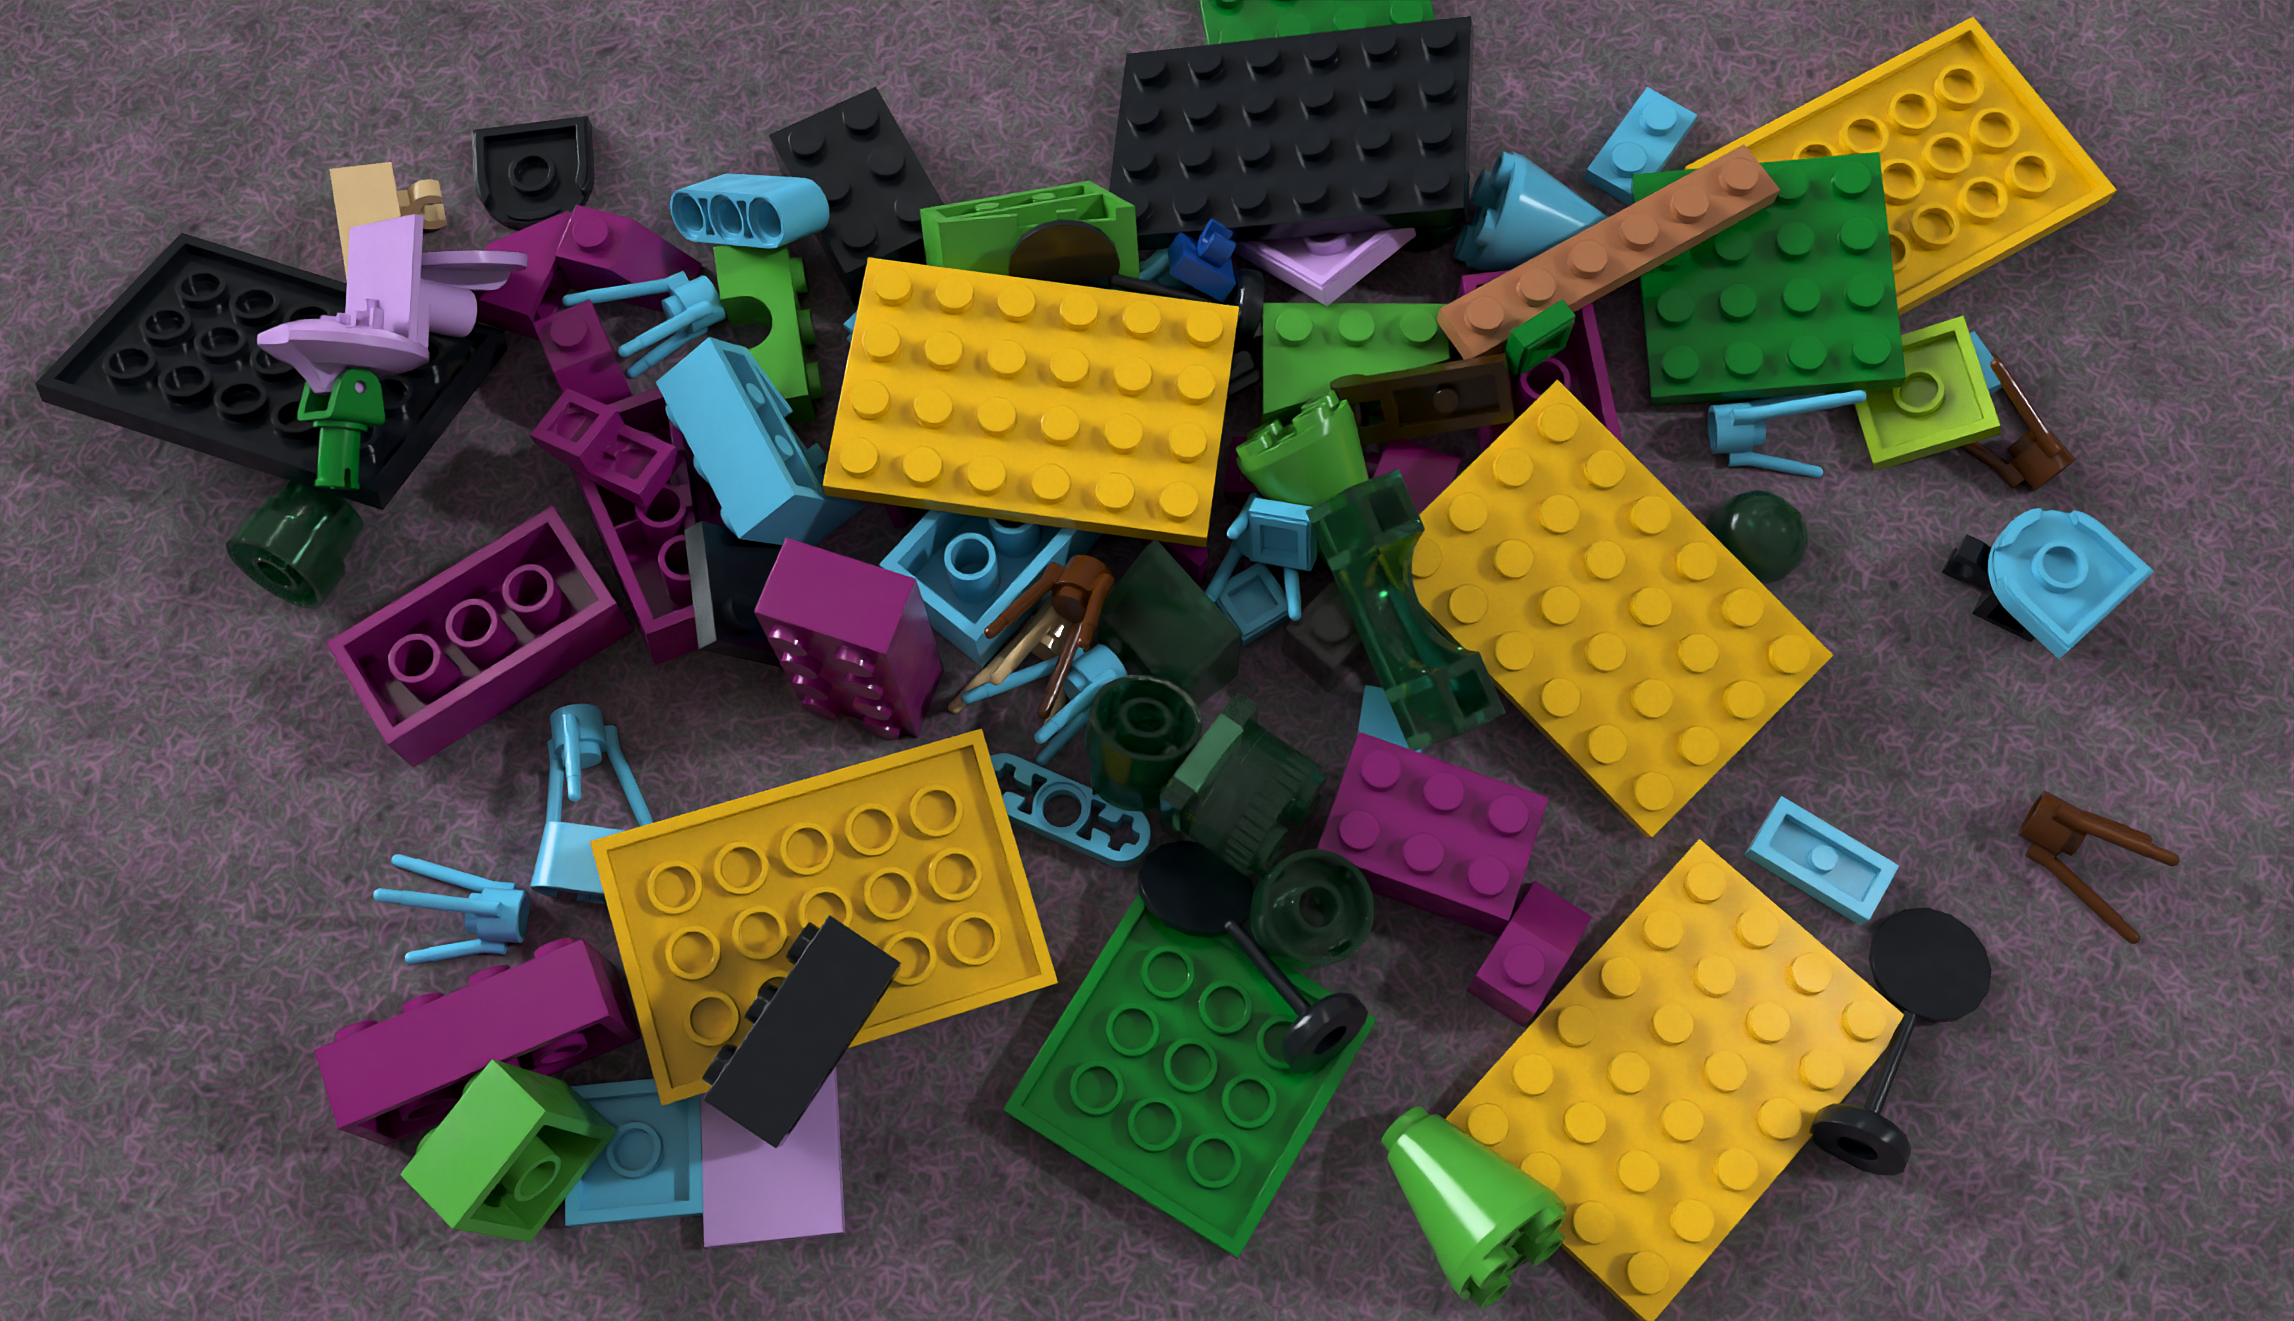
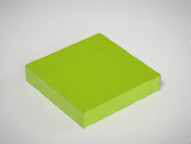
(1939, 403)

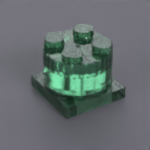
(1241, 791)

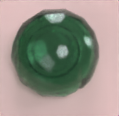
(1761, 533)

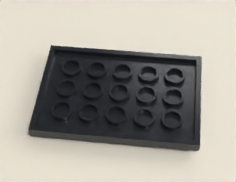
(1298, 133)
(187, 369)

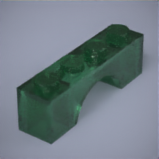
(1370, 550)

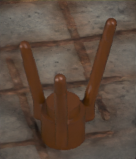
(2036, 454)
(1078, 597)
(2062, 827)

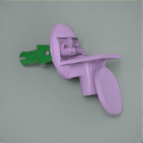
(390, 308)

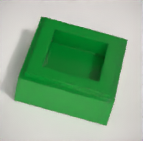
(1539, 338)

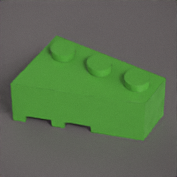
(984, 231)
(1316, 343)

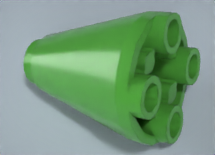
(1306, 458)
(1472, 1205)

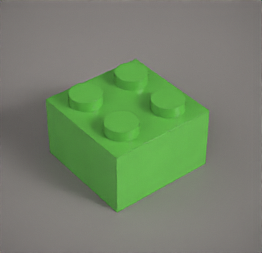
(507, 1152)

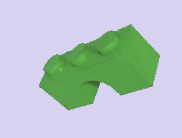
(765, 289)

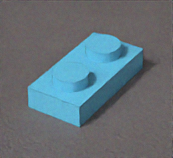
(1640, 144)
(1821, 861)

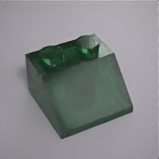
(1169, 627)

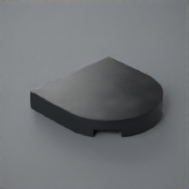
(533, 169)

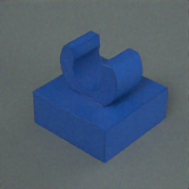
(1205, 261)

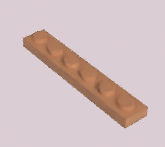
(1611, 252)

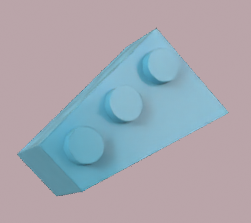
(748, 449)

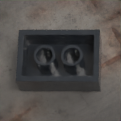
(868, 181)
(799, 1030)

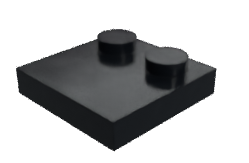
(725, 589)

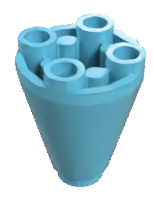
(1519, 215)

